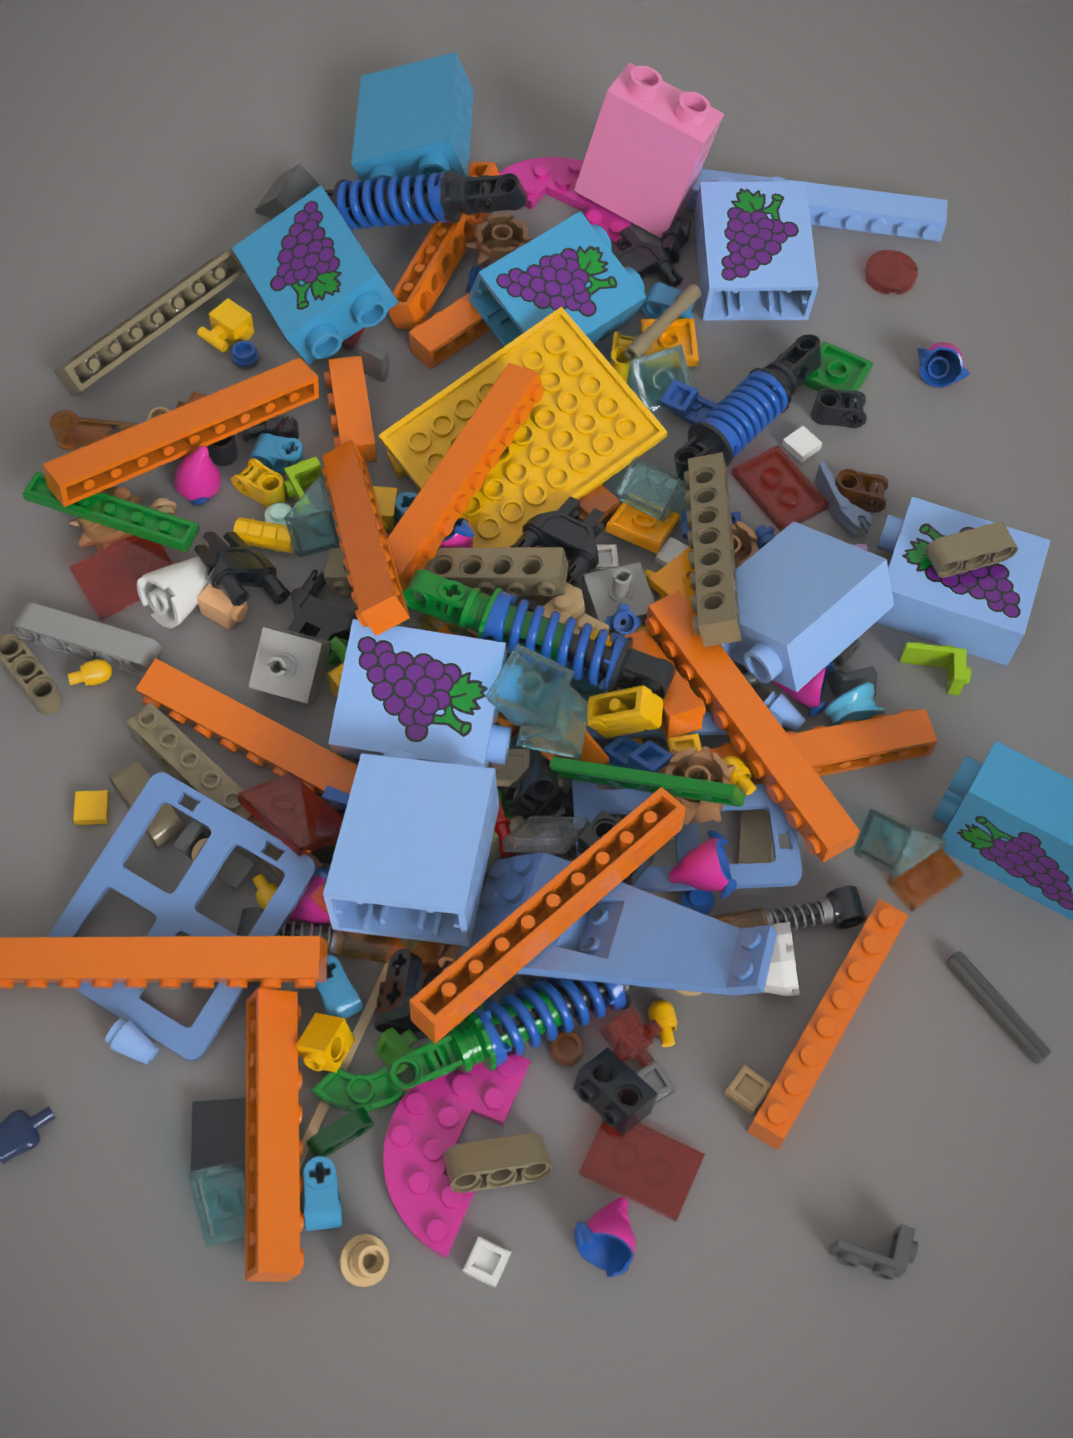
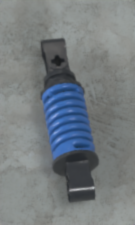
(751, 405)

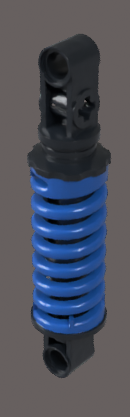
(424, 199)

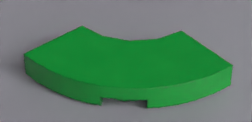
(356, 1091)

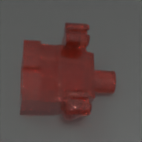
(630, 1036)

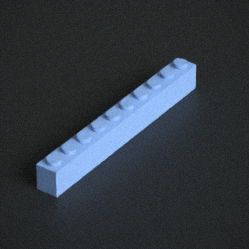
(859, 208)

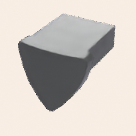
(374, 361)
(844, 682)

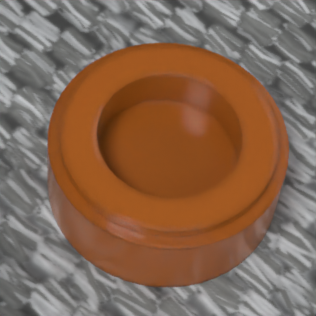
(567, 1049)

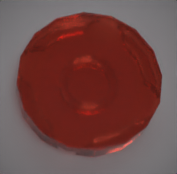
(891, 272)

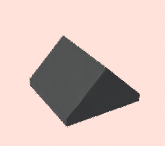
(286, 191)

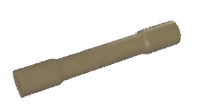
(681, 304)

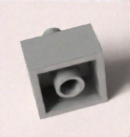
(617, 586)
(289, 664)

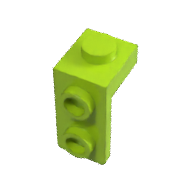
(301, 477)
(940, 656)

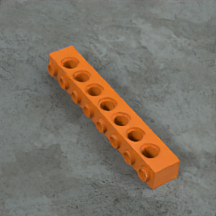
(435, 262)

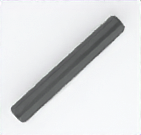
(998, 1007)

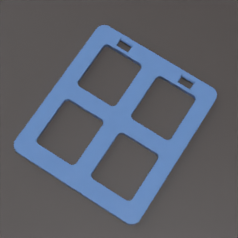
(783, 872)
(178, 911)

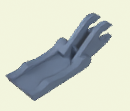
(839, 506)

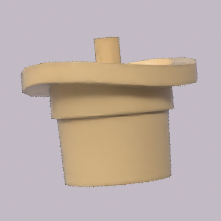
(364, 1260)

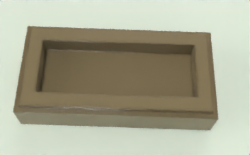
(754, 837)

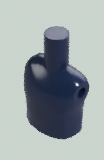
(20, 1132)

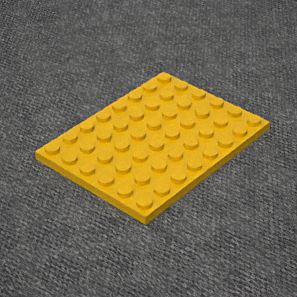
(568, 446)

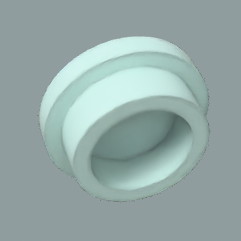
(277, 512)

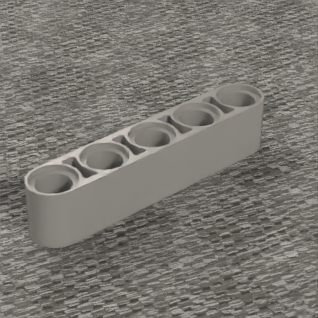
(86, 638)

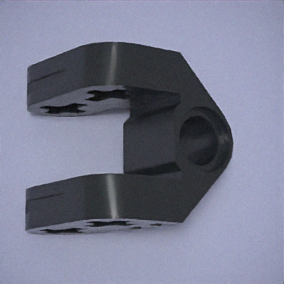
(399, 987)

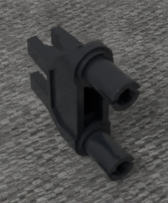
(645, 258)
(563, 530)
(237, 567)
(316, 616)

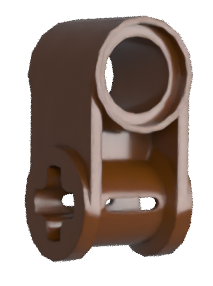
(861, 489)

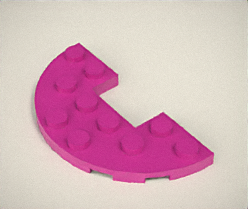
(558, 180)
(424, 1127)

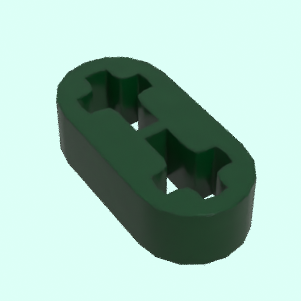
(340, 1133)

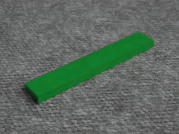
(119, 515)
(648, 781)

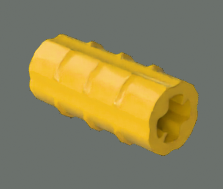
(264, 534)

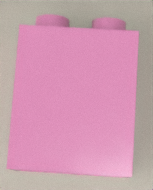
(647, 149)

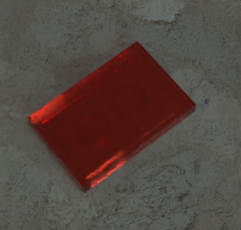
(780, 488)
(112, 574)
(293, 813)
(643, 1167)

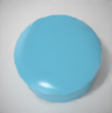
(854, 705)

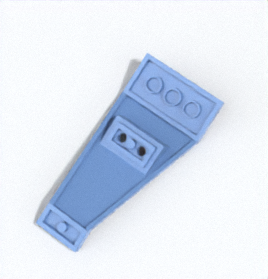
(630, 936)

